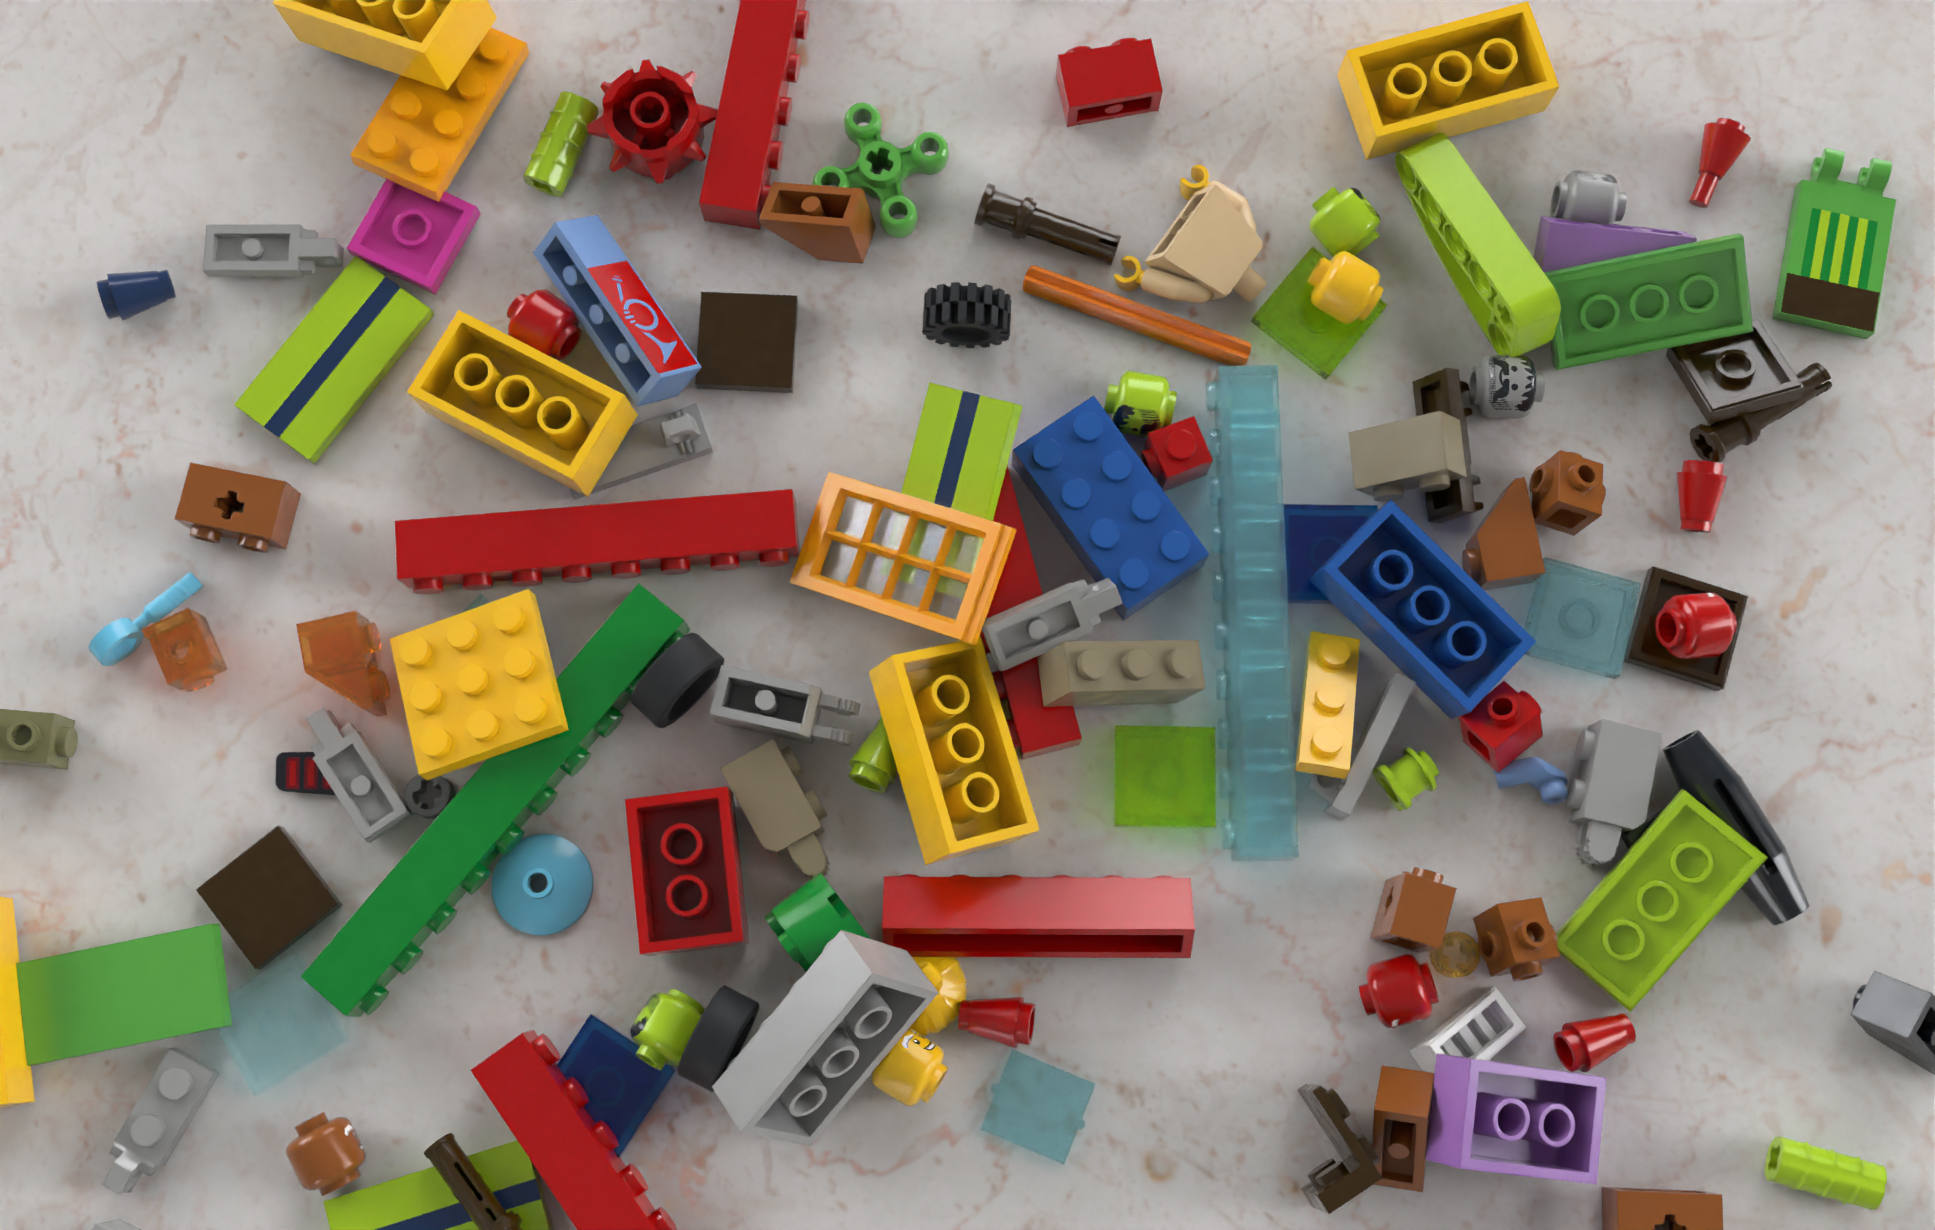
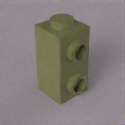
(36, 739)

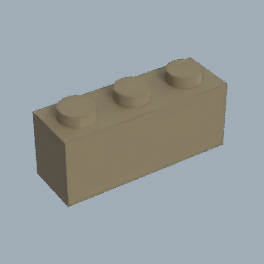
(1120, 672)

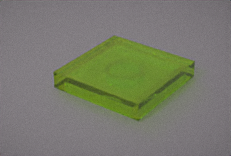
(1303, 328)
(1164, 776)

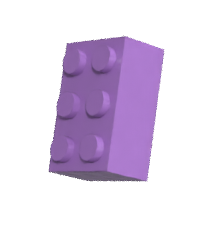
(1516, 1119)

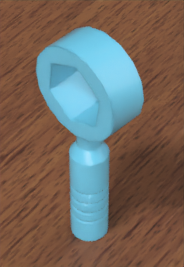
(124, 636)

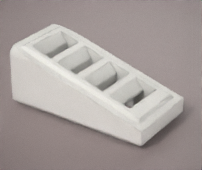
(1440, 1043)

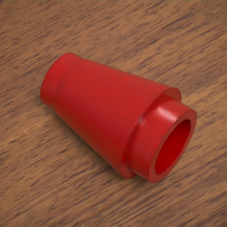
(1699, 494)
(999, 1019)
(1592, 1041)

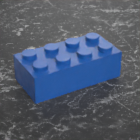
(1108, 506)
(1422, 610)

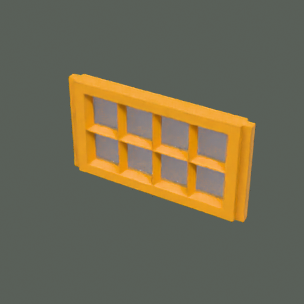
(903, 557)

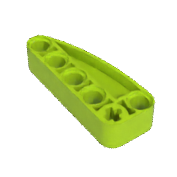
(1479, 248)

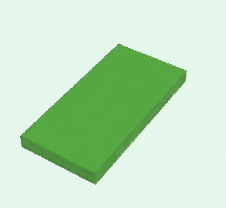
(1651, 301)
(123, 994)

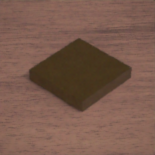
(747, 342)
(1735, 374)
(1646, 650)
(269, 897)

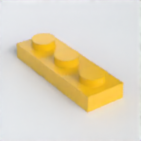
(1328, 705)

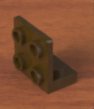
(1338, 1182)

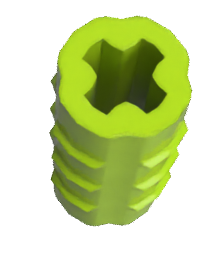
(560, 144)
(1825, 1173)

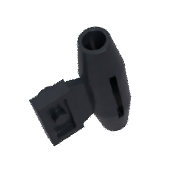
(1718, 787)

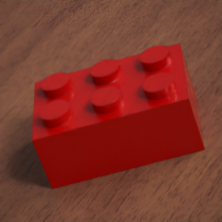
(686, 871)

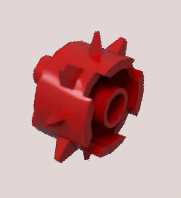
(653, 121)

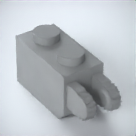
(778, 706)
(1611, 786)

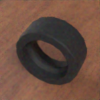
(677, 680)
(717, 1037)

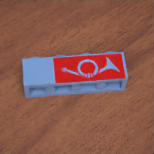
(617, 309)

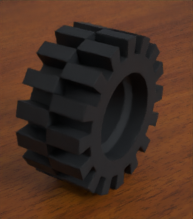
(967, 315)

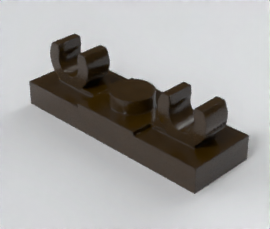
(1443, 393)

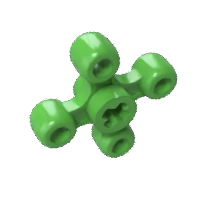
(878, 153)

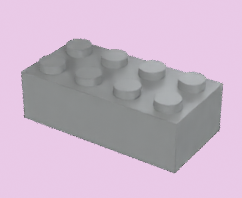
(824, 1039)

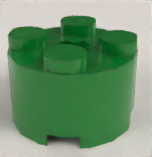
(811, 920)

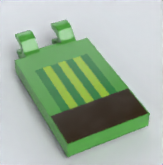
(1836, 248)

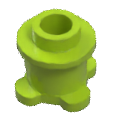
(1407, 777)

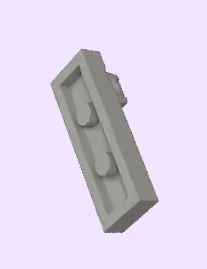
(655, 447)
(1343, 794)

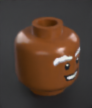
(326, 1153)

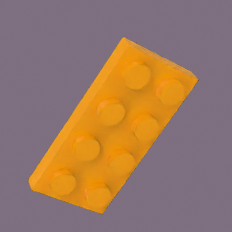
(428, 131)

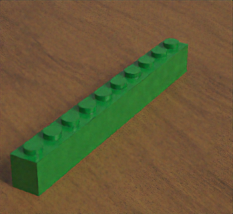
(490, 812)

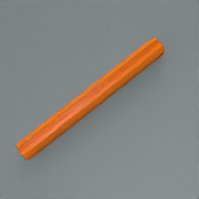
(1136, 316)

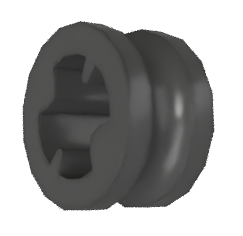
(418, 786)

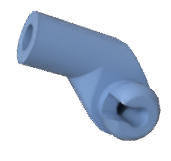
(1538, 774)

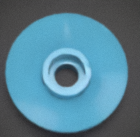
(567, 888)

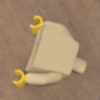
(1204, 249)

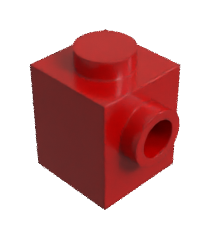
(1176, 454)
(1502, 725)

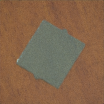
(1038, 1106)

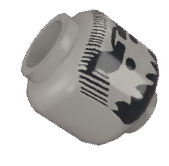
(1588, 198)
(1505, 386)

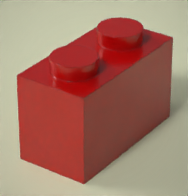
(1108, 81)

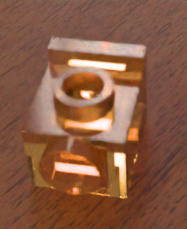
(203, 655)

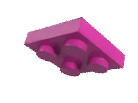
(413, 234)

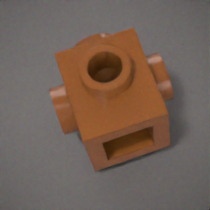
(1567, 492)
(1516, 938)

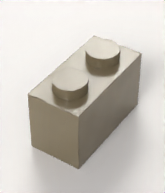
(1407, 456)

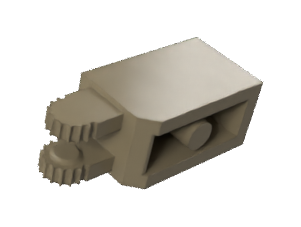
(777, 807)

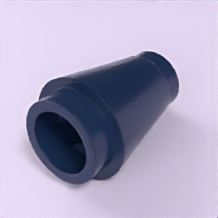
(134, 292)

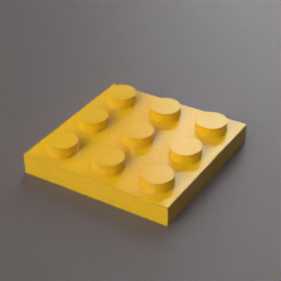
(478, 684)

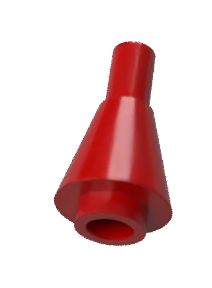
(1719, 150)

